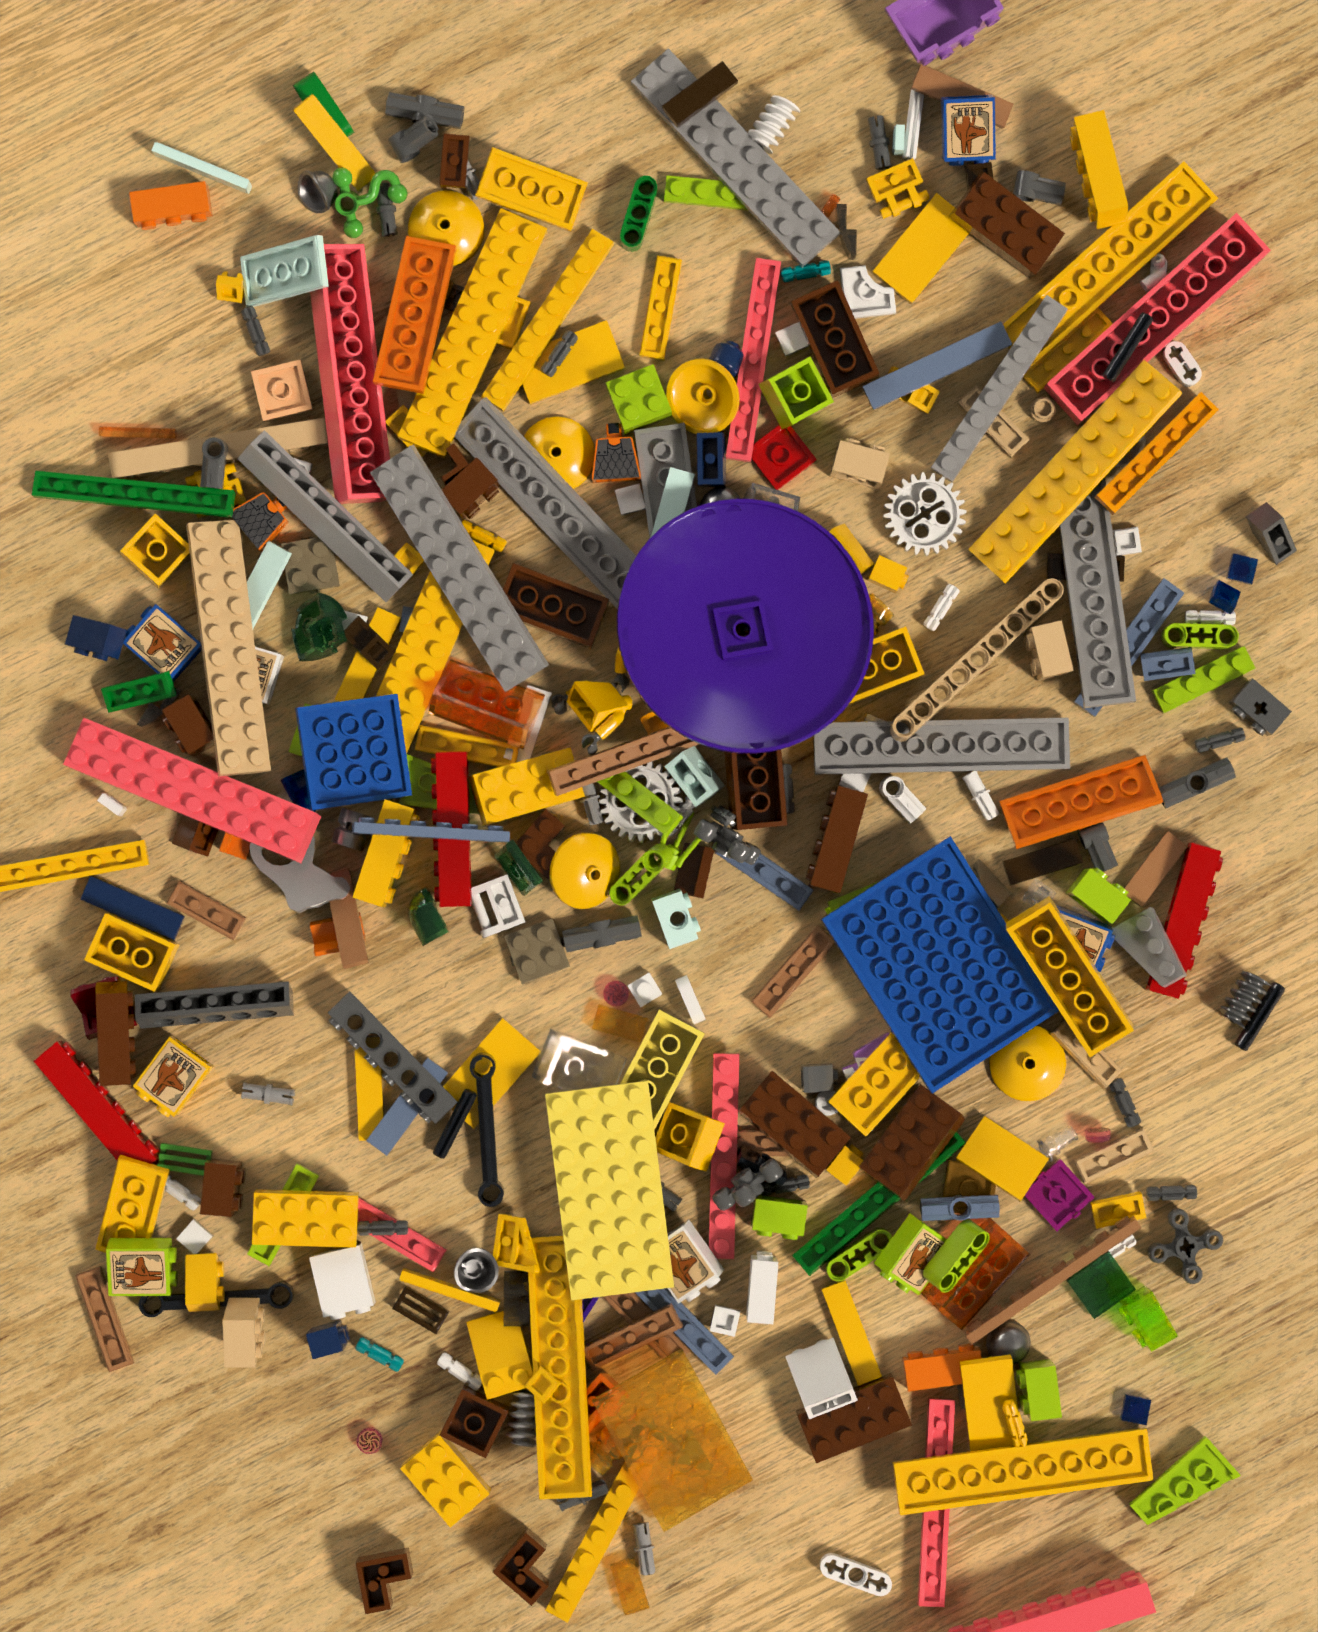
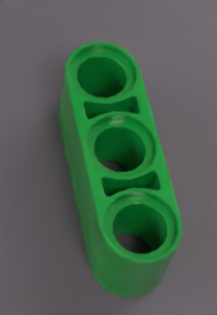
(312, 85)
(640, 201)

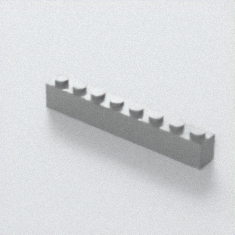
(999, 388)
(324, 516)

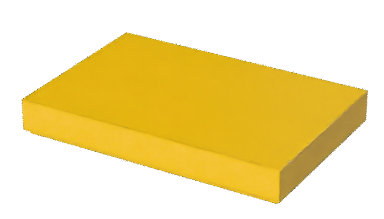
(1002, 1158)

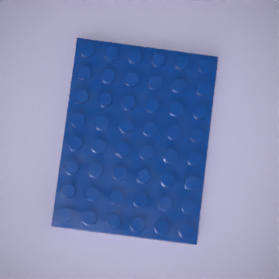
(939, 964)

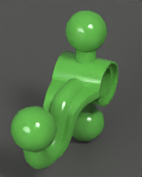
(342, 178)

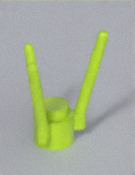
(677, 859)

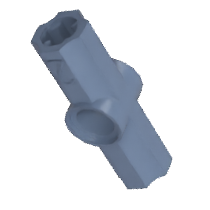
(976, 1207)

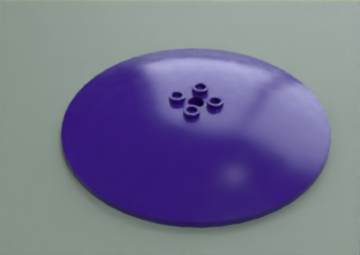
(755, 569)

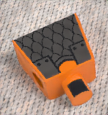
(615, 457)
(261, 519)

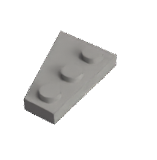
(1150, 946)

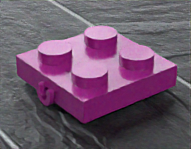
(1058, 1195)

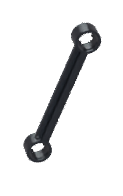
(486, 1129)
(177, 1301)

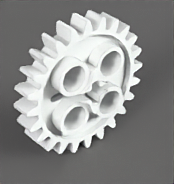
(912, 495)
(625, 817)

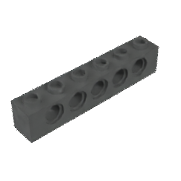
(214, 1005)
(351, 1006)

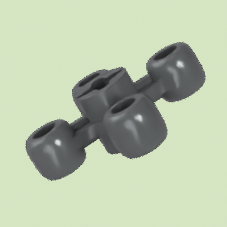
(727, 842)
(747, 1185)
(1173, 1248)

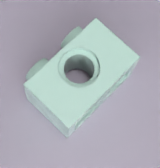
(694, 776)
(676, 933)

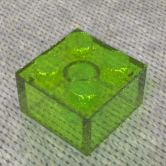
(1148, 1319)

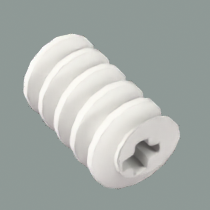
(772, 121)

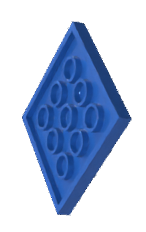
(353, 751)

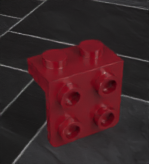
(85, 1000)

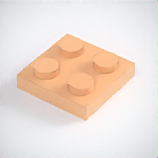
(282, 390)

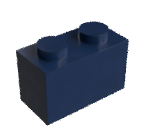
(711, 459)
(95, 637)
(327, 1339)

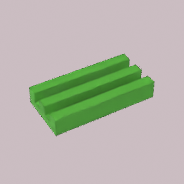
(163, 1156)

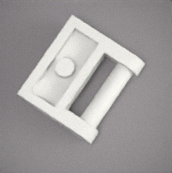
(503, 903)

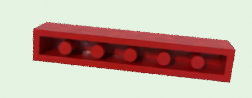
(452, 807)
(1188, 910)
(94, 1105)

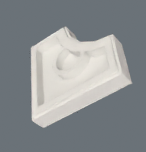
(865, 295)

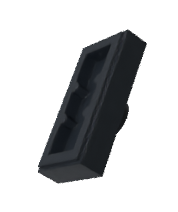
(750, 1159)

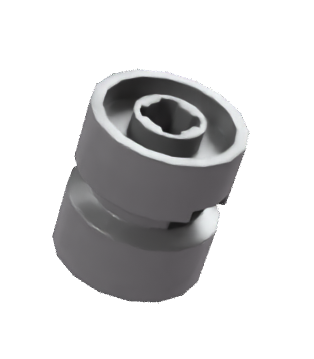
(346, 837)

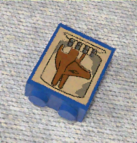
(968, 129)
(162, 642)
(1091, 934)

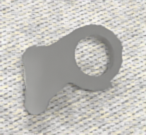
(302, 883)

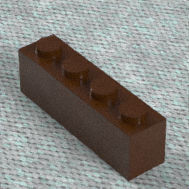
(113, 1033)

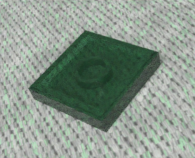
(518, 868)
(1101, 1284)

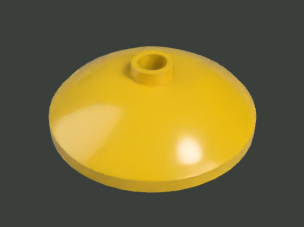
(465, 222)
(689, 396)
(575, 445)
(573, 867)
(1031, 1084)

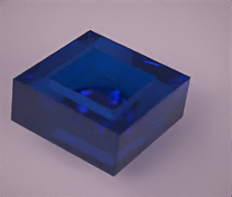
(1242, 569)
(1224, 597)
(1135, 1409)

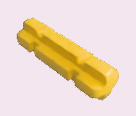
(484, 536)
(1015, 1423)

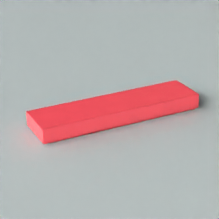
(411, 1245)

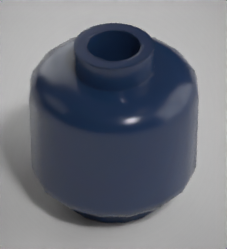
(728, 355)

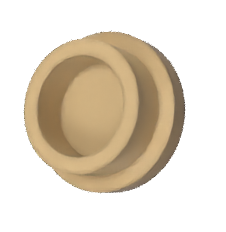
(1043, 409)

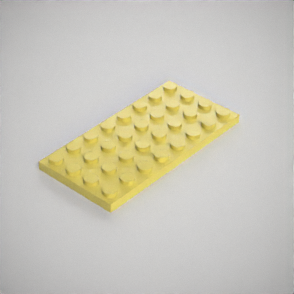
(609, 1190)

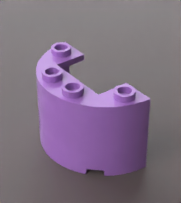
(939, 26)

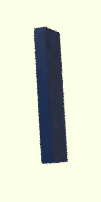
(132, 907)

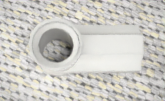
(903, 800)

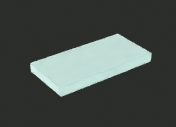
(284, 271)

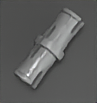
(268, 1093)

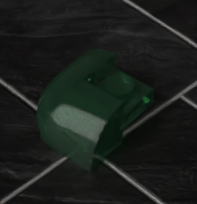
(318, 628)
(425, 917)

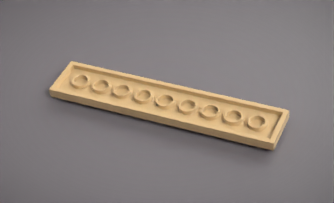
(228, 648)

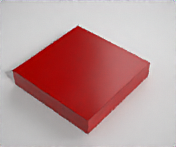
(781, 456)

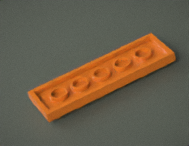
(414, 314)
(1081, 802)

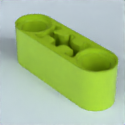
(1205, 629)
(645, 861)
(849, 1251)
(956, 1255)

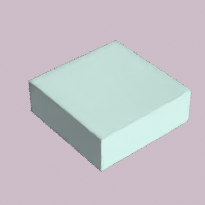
(898, 140)

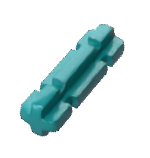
(808, 271)
(379, 1354)

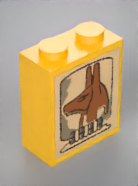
(172, 1077)

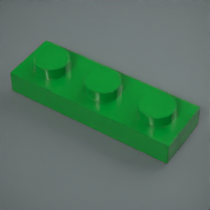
(138, 691)

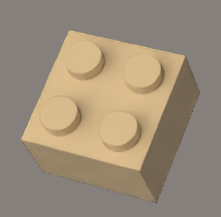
(860, 463)
(1048, 651)
(243, 1332)

